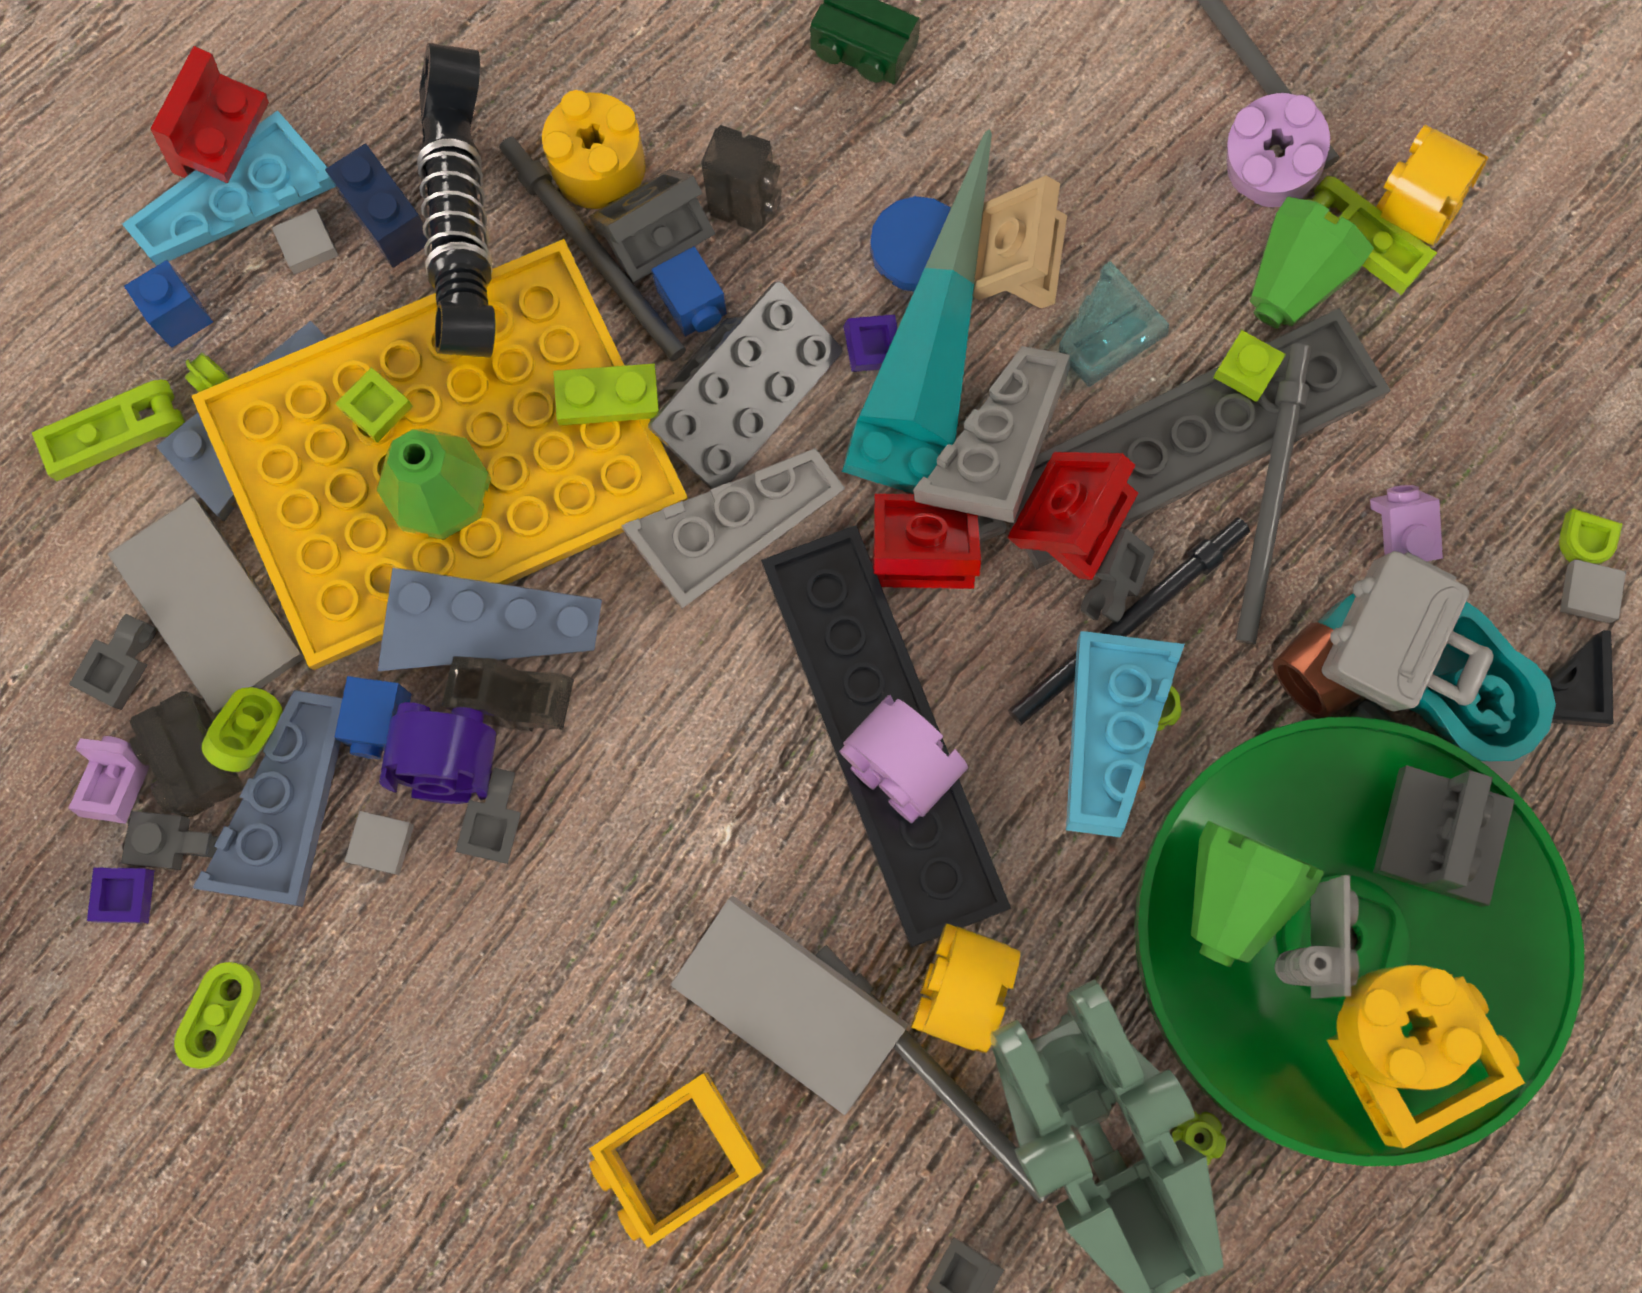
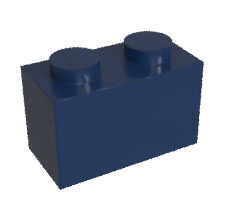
(378, 205)

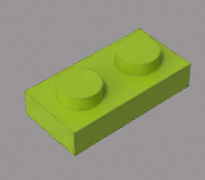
(606, 394)

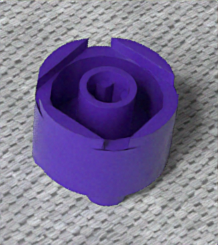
(438, 754)

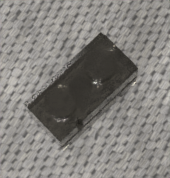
(740, 178)
(171, 743)

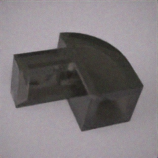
(508, 695)

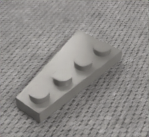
(1001, 441)
(720, 530)

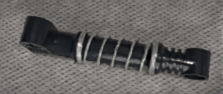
(459, 260)

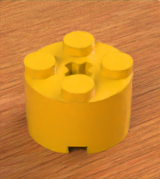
(593, 148)
(1431, 184)
(966, 988)
(1443, 1032)

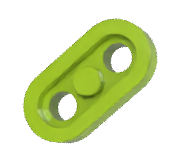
(241, 729)
(216, 1012)

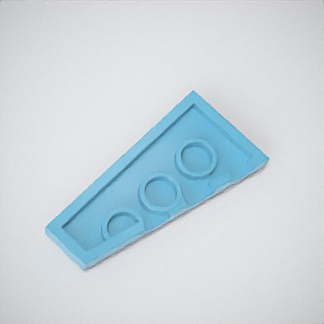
(270, 177)
(1114, 723)

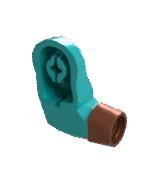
(1499, 725)

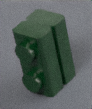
(866, 37)

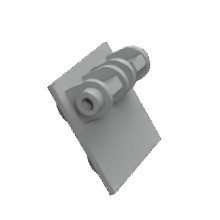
(1329, 962)

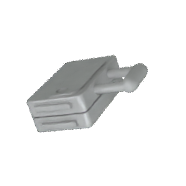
(1399, 632)

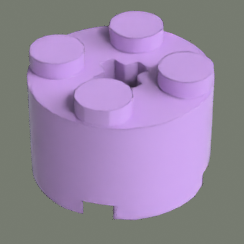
(1282, 121)
(902, 757)

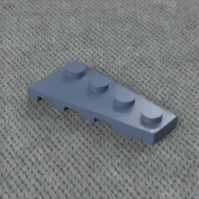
(193, 453)
(451, 616)
(278, 823)

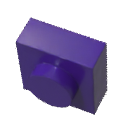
(869, 340)
(120, 895)

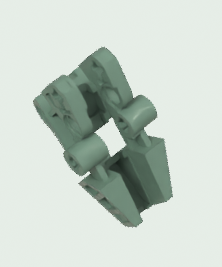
(1141, 1223)

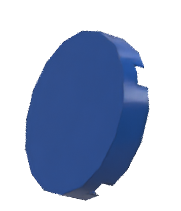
(905, 238)

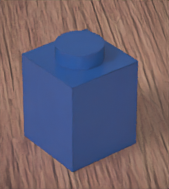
(690, 292)
(168, 304)
(367, 714)

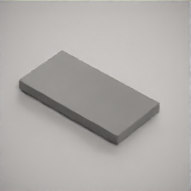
(205, 604)
(789, 1004)

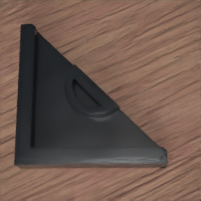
(1585, 685)

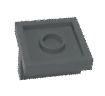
(654, 222)
(1445, 834)

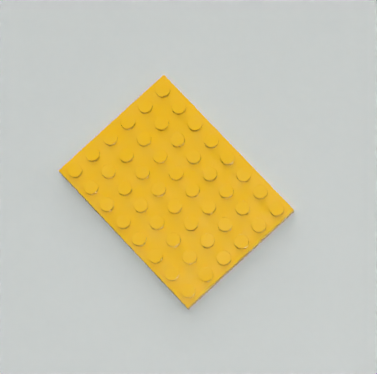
(314, 474)

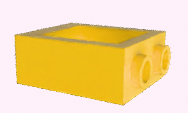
(1389, 1110)
(612, 1173)

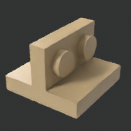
(1022, 244)

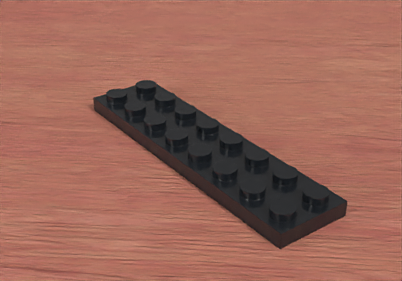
(851, 662)

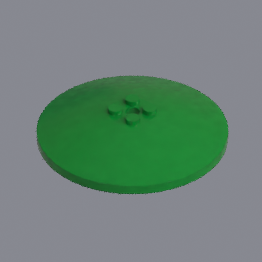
(1263, 1044)

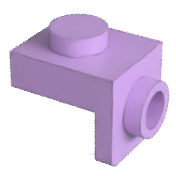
(1410, 522)
(109, 780)

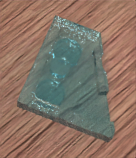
(1111, 327)

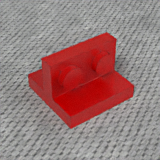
(207, 119)
(1077, 509)
(924, 544)

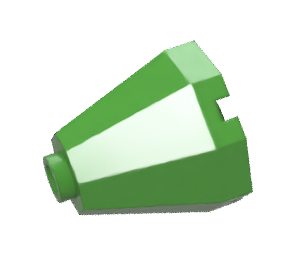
(1305, 261)
(433, 483)
(1244, 893)

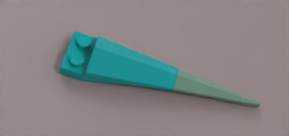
(919, 384)

